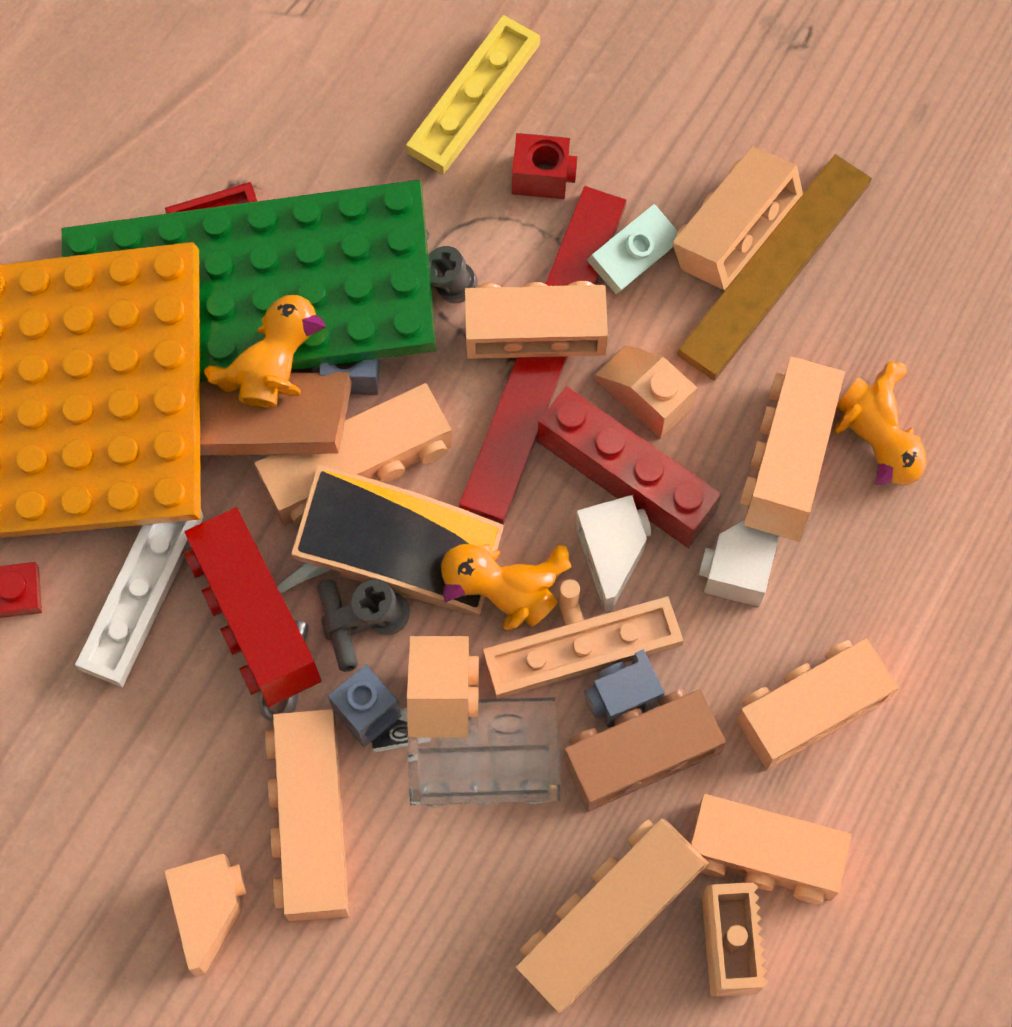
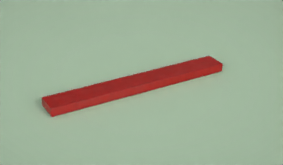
(536, 378)

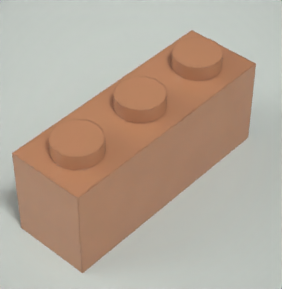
(643, 748)

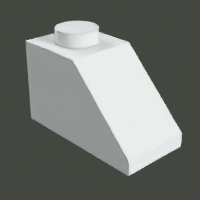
(613, 544)
(739, 564)

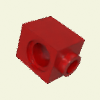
(540, 149)

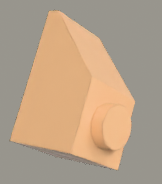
(648, 388)
(205, 906)

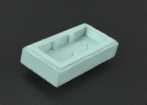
(634, 249)

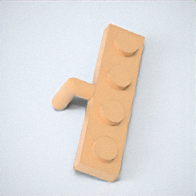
(581, 644)

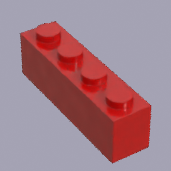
(627, 466)
(253, 607)

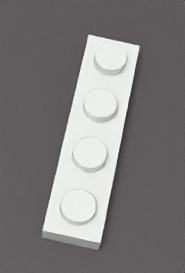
(135, 601)

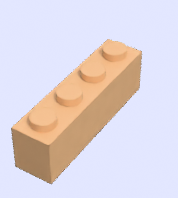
(372, 445)
(794, 448)
(309, 816)
(611, 914)

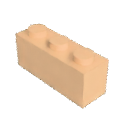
(737, 217)
(536, 320)
(815, 702)
(770, 849)

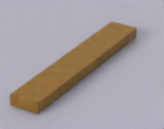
(774, 267)

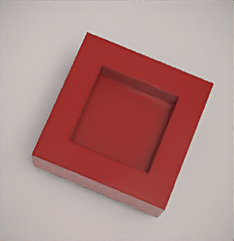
(20, 590)

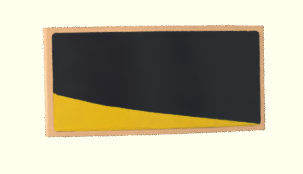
(388, 536)

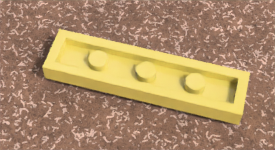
(473, 94)

